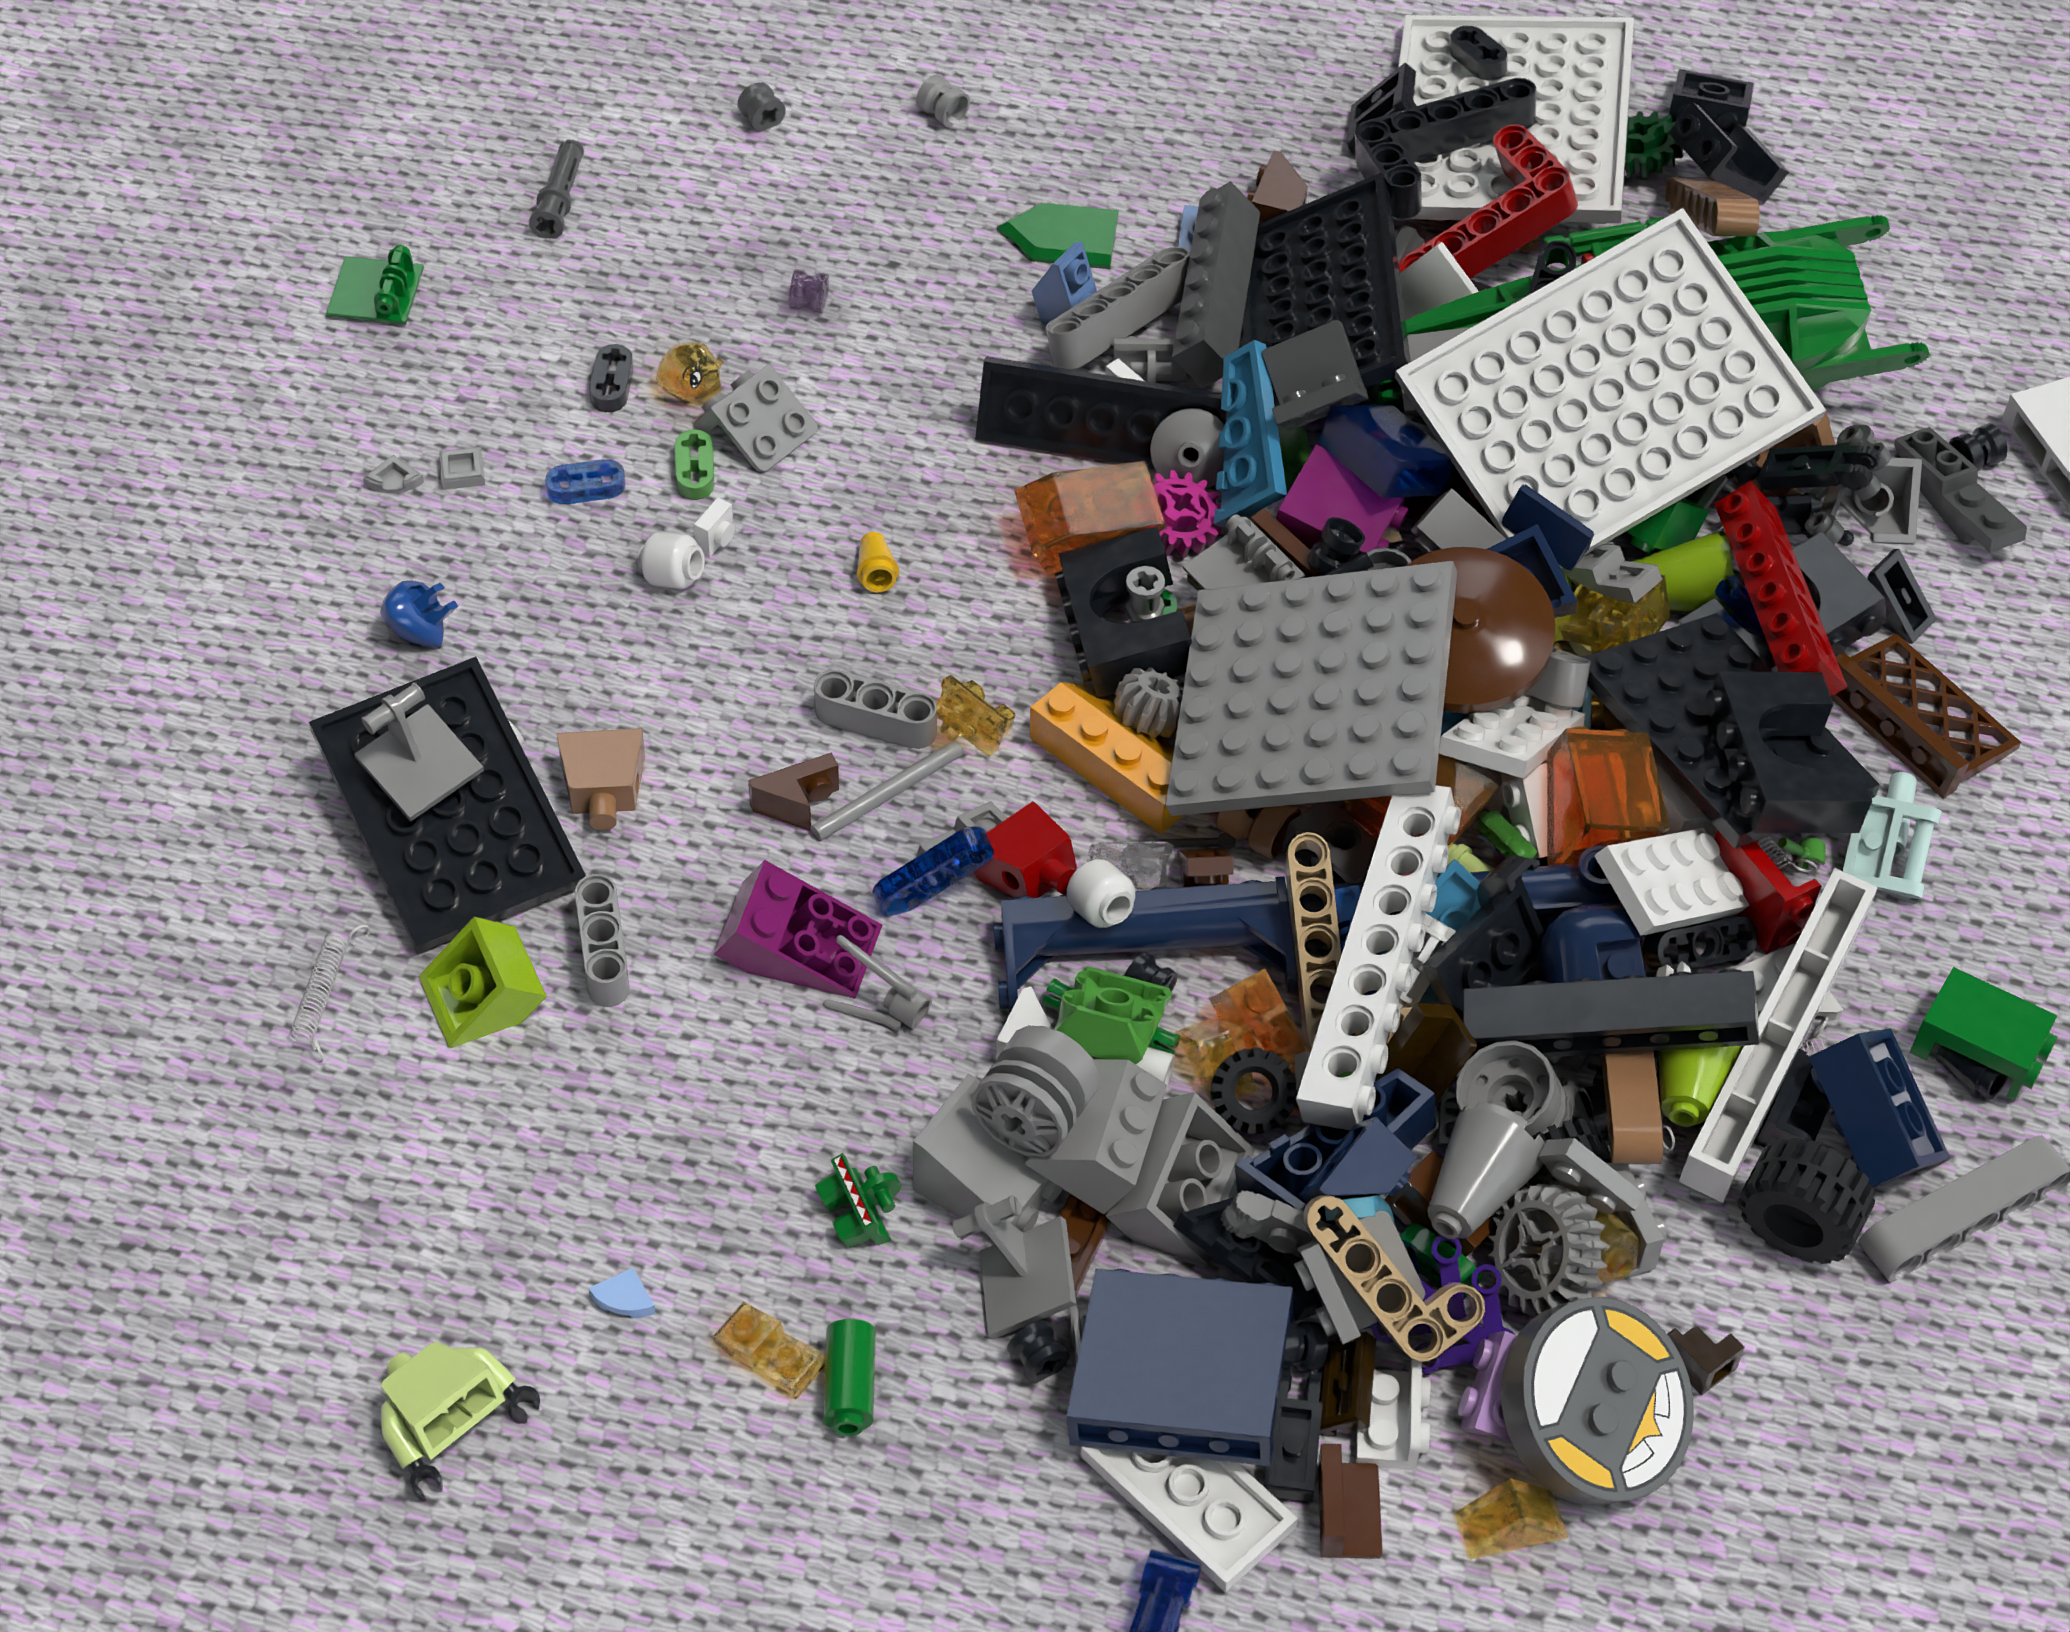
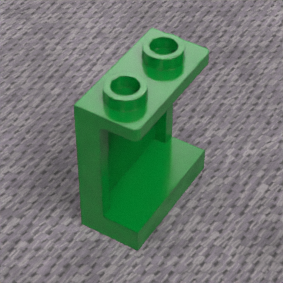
(1988, 1028)

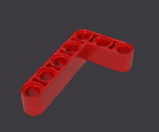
(1536, 203)

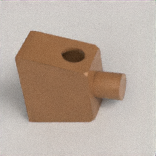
(602, 772)

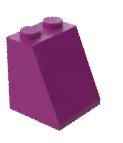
(1331, 490)

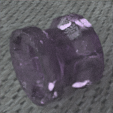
(808, 291)

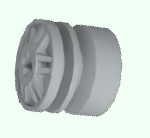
(1516, 1079)
(1035, 1091)

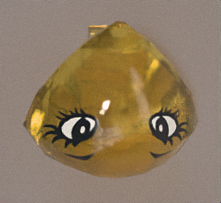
(690, 372)

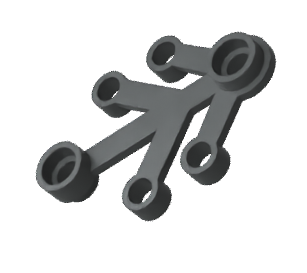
(1825, 519)

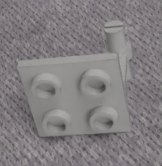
(418, 755)
(1023, 1272)

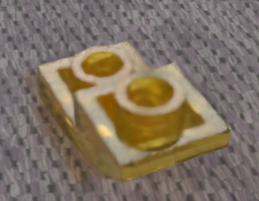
(768, 1351)

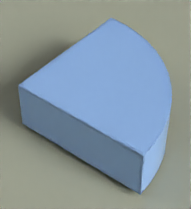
(623, 1295)

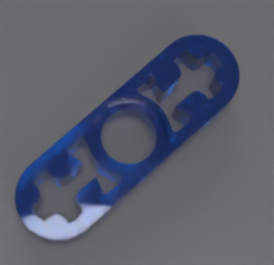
(952, 858)

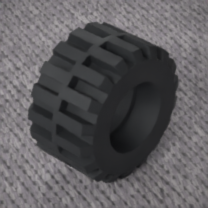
(1806, 1200)

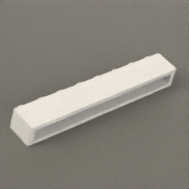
(1782, 1030)

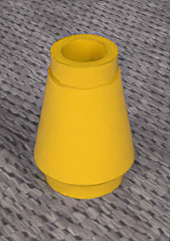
(876, 564)

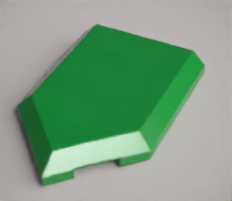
(1052, 229)

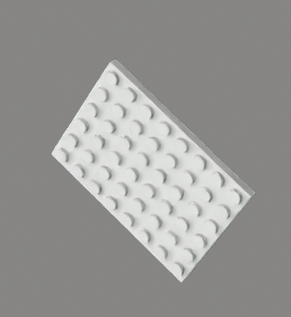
(1580, 107)
(1613, 385)

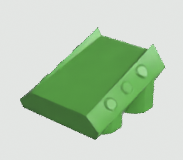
(1112, 1014)

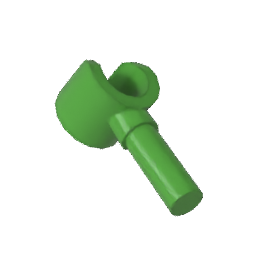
(1808, 849)

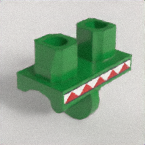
(847, 1185)

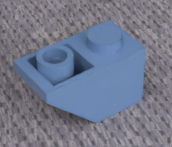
(1064, 284)

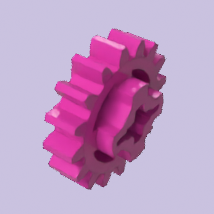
(1187, 513)

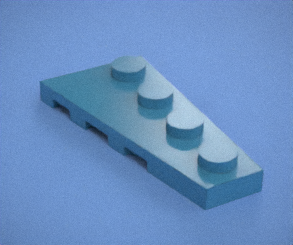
(1250, 437)

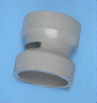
(942, 100)

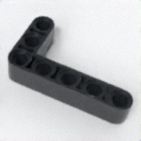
(1436, 128)

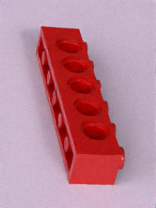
(1777, 586)

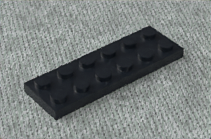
(1080, 410)

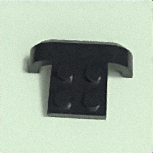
(1495, 944)

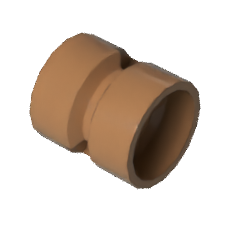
(1261, 826)

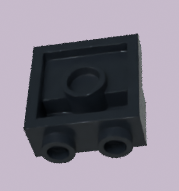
(1721, 98)

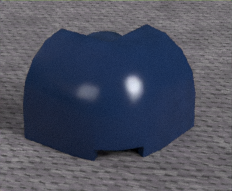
(1591, 943)

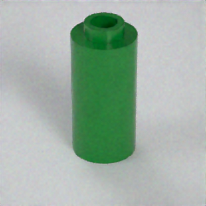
(849, 1376)

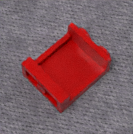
(1775, 904)

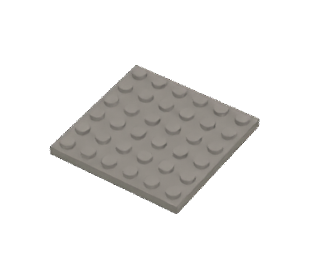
(1314, 690)

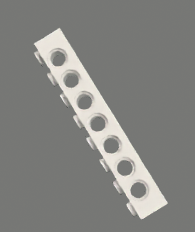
(1345, 1100)

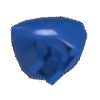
(415, 613)

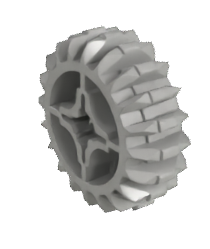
(1547, 1248)

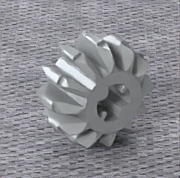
(1149, 702)

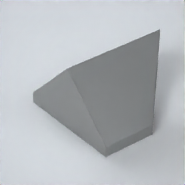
(1894, 509)

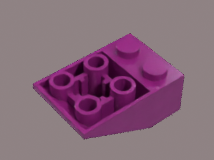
(791, 931)

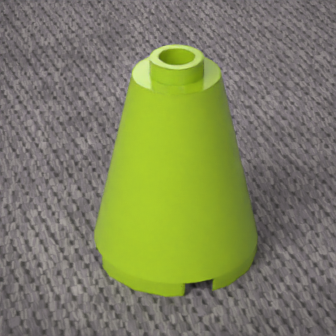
(1694, 570)
(1693, 1080)

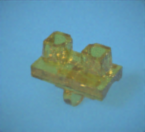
(970, 716)

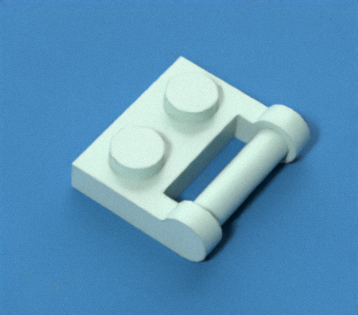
(1873, 848)

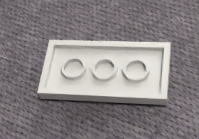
(1510, 737)
(1672, 880)
(1201, 1506)

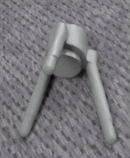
(905, 1002)

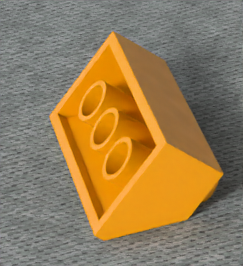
(1105, 752)

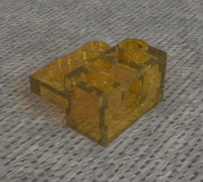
(1611, 622)

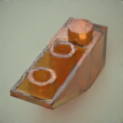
(1262, 1018)

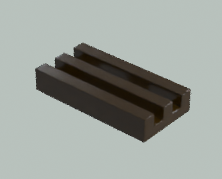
(1354, 1381)

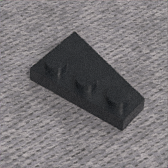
(1248, 1257)

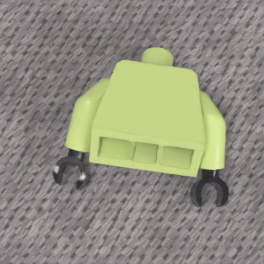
(439, 1399)

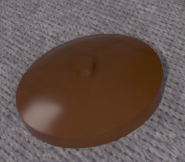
(1498, 630)

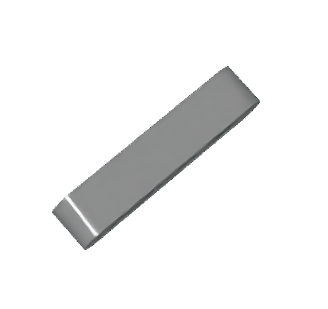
(1118, 309)
(1965, 1206)

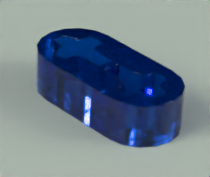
(585, 481)

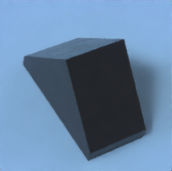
(1905, 603)

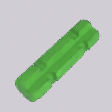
(1504, 835)

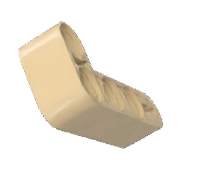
(1382, 1272)

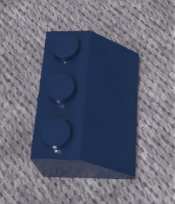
(1878, 1106)

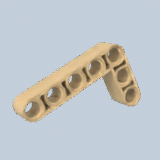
(1314, 925)

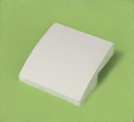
(1433, 282)

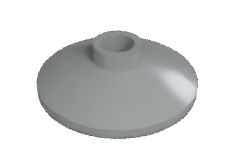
(1189, 429)

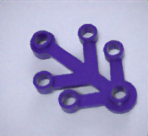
(1491, 1319)

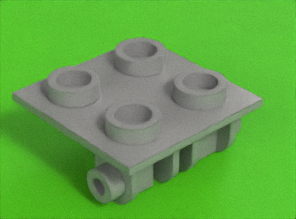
(1241, 559)

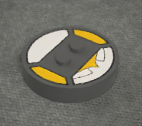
(1597, 1401)

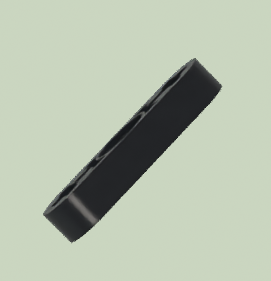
(1715, 950)

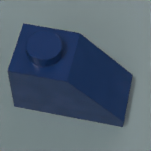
(1363, 1165)

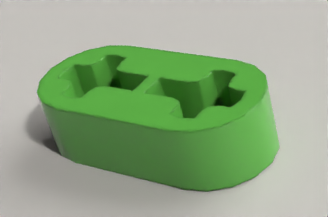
(703, 464)

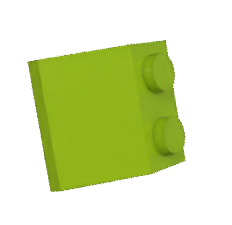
(481, 982)

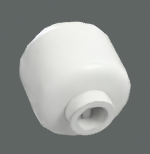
(671, 560)
(1101, 893)

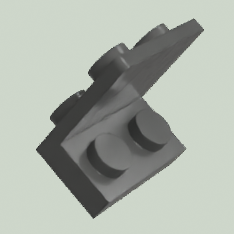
(1313, 375)

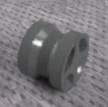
(761, 106)

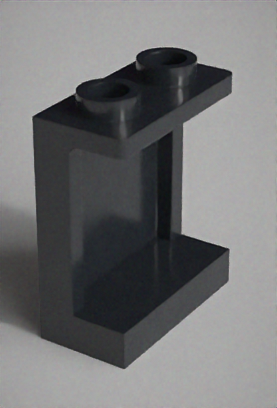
(1734, 160)

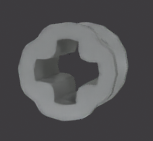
(1149, 592)

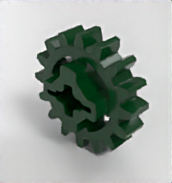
(1649, 144)

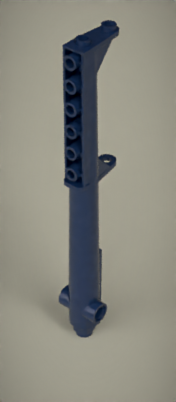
(1228, 916)

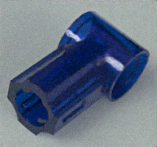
(1164, 1592)

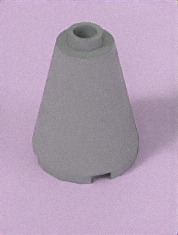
(1482, 1168)

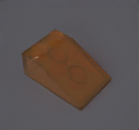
(1086, 508)

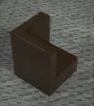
(1705, 1360)

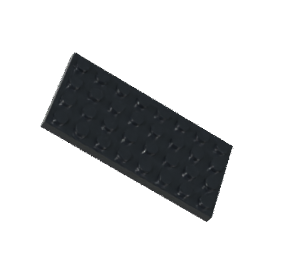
(1332, 265)

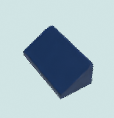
(1564, 534)

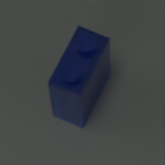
(1386, 450)

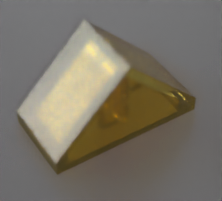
(1209, 1045)
(1510, 1519)

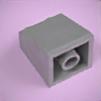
(964, 1166)

